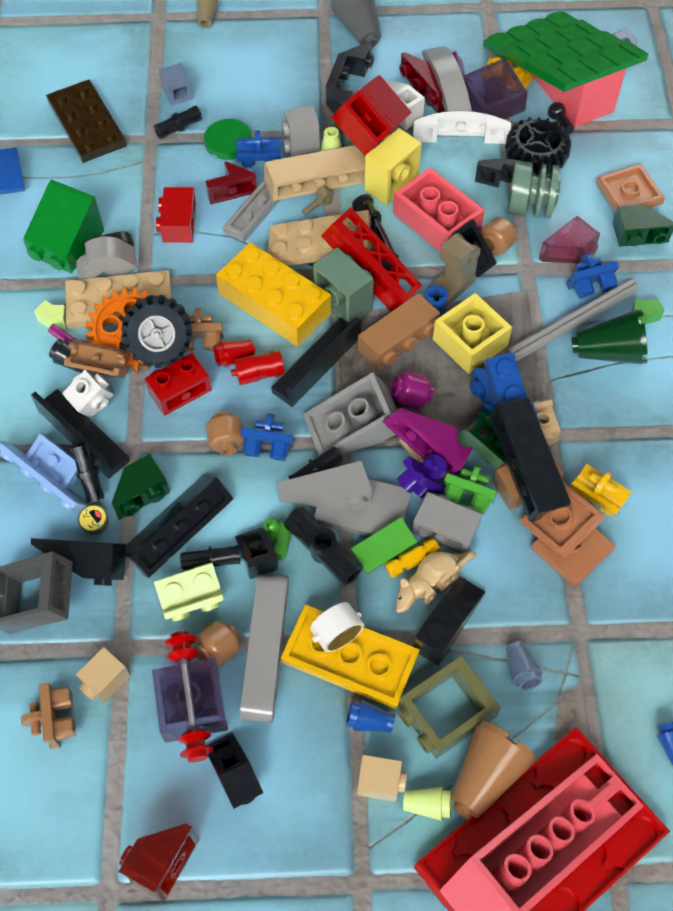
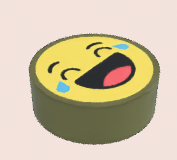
(93, 519)

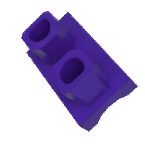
(423, 476)

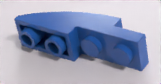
(505, 379)

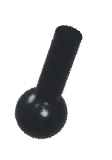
(557, 112)

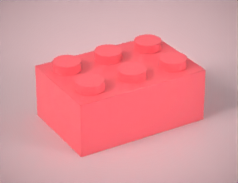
(435, 207)

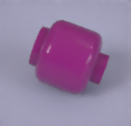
(411, 389)

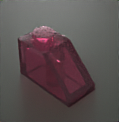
(570, 243)

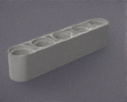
(264, 649)

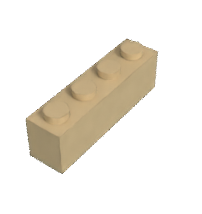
(308, 172)

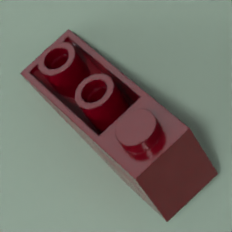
(422, 78)

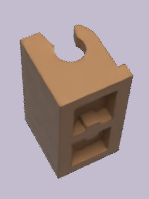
(97, 359)

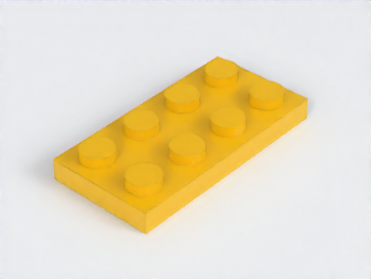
(366, 665)

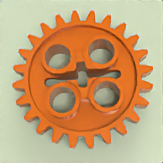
(105, 316)

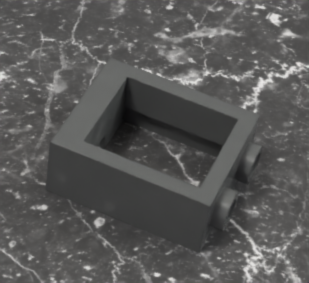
(53, 595)

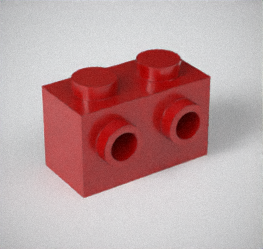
(178, 384)

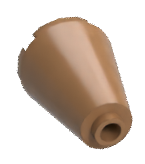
(488, 769)

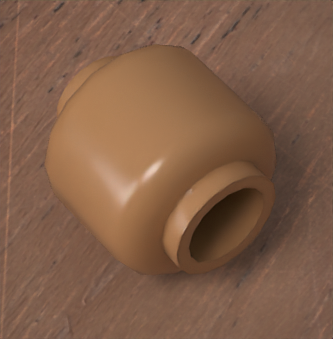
(499, 235)
(224, 433)
(217, 641)

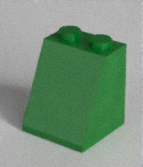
(62, 226)

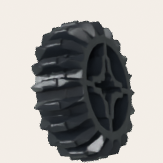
(538, 139)

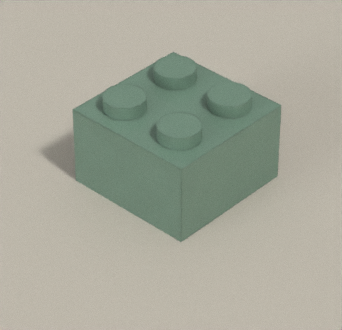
(347, 283)

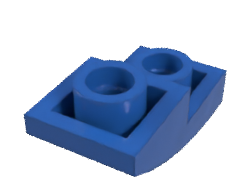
(10, 172)

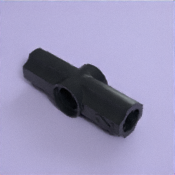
(335, 557)

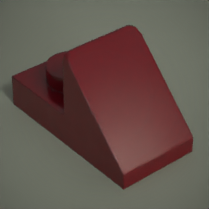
(236, 184)

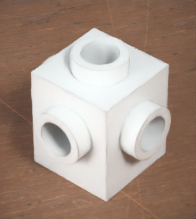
(88, 393)

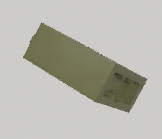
(473, 689)

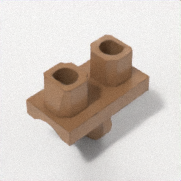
(204, 328)
(53, 728)

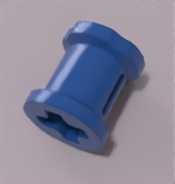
(442, 297)

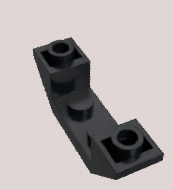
(353, 62)

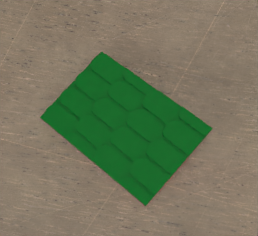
(570, 62)

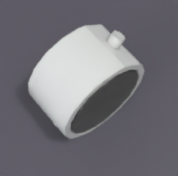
(337, 627)

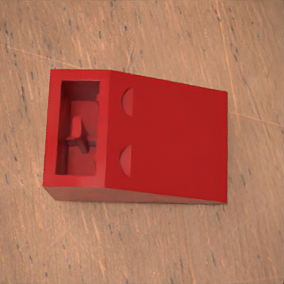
(371, 114)

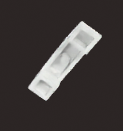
(461, 124)

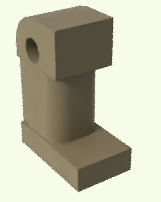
(459, 268)

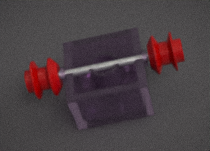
(189, 698)

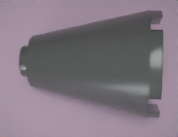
(359, 18)

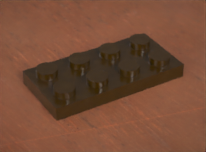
(86, 121)

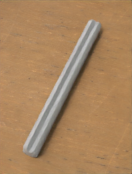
(573, 319)

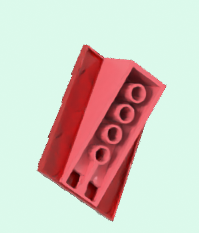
(547, 840)

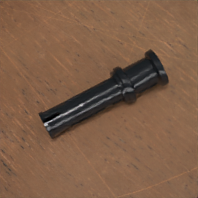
(376, 227)

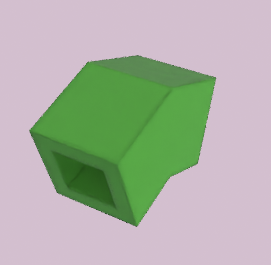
(651, 310)

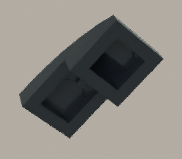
(495, 170)

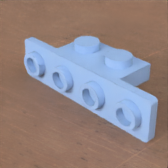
(50, 466)

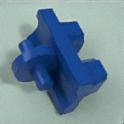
(258, 149)
(591, 271)
(255, 438)

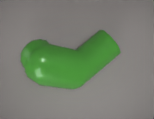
(279, 535)

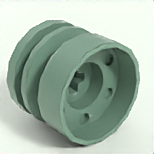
(533, 189)

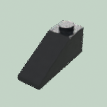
(90, 559)
(447, 620)

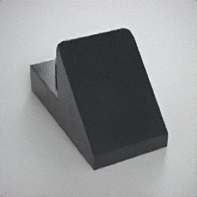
(473, 236)
(257, 552)

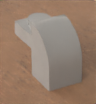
(107, 256)

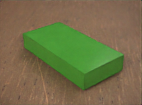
(384, 545)

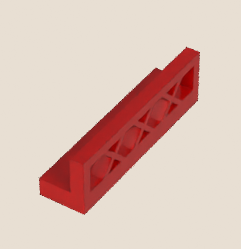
(385, 282)

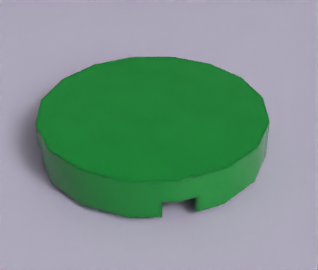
(222, 137)

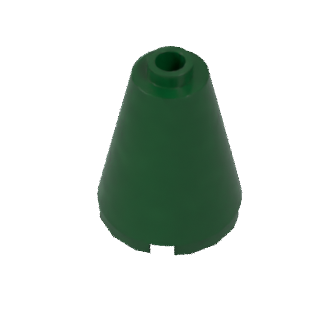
(614, 340)

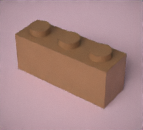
(398, 332)

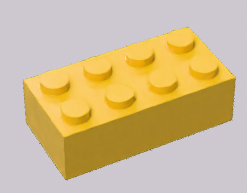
(274, 294)

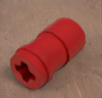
(258, 367)

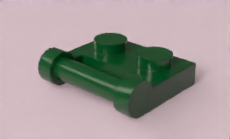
(488, 447)

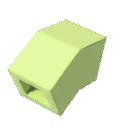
(51, 314)

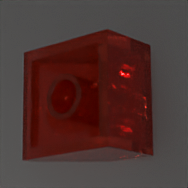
(158, 859)

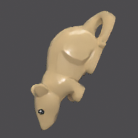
(435, 572)

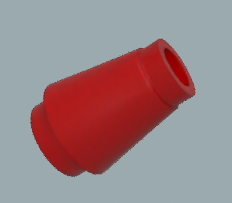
(227, 351)

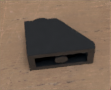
(234, 771)

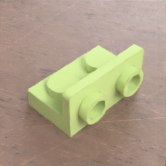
(189, 591)

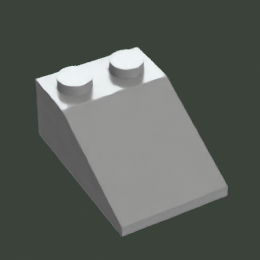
(352, 417)

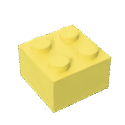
(392, 165)
(471, 333)

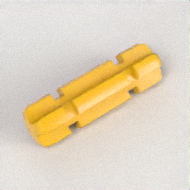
(411, 557)

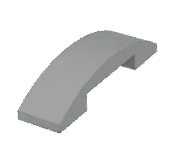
(448, 78)

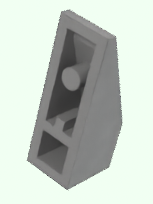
(333, 488)

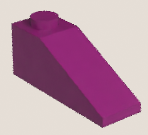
(429, 437)

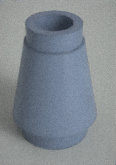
(523, 667)

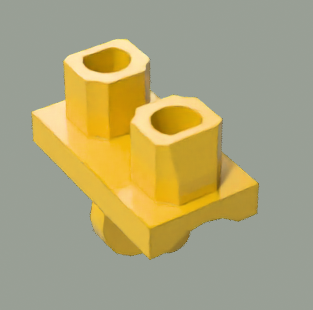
(601, 490)

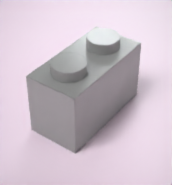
(301, 131)
(446, 522)

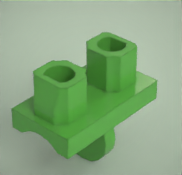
(481, 495)

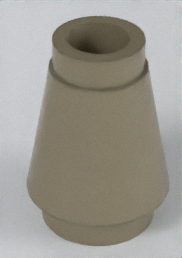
(206, 12)

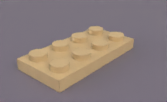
(302, 241)
(83, 293)

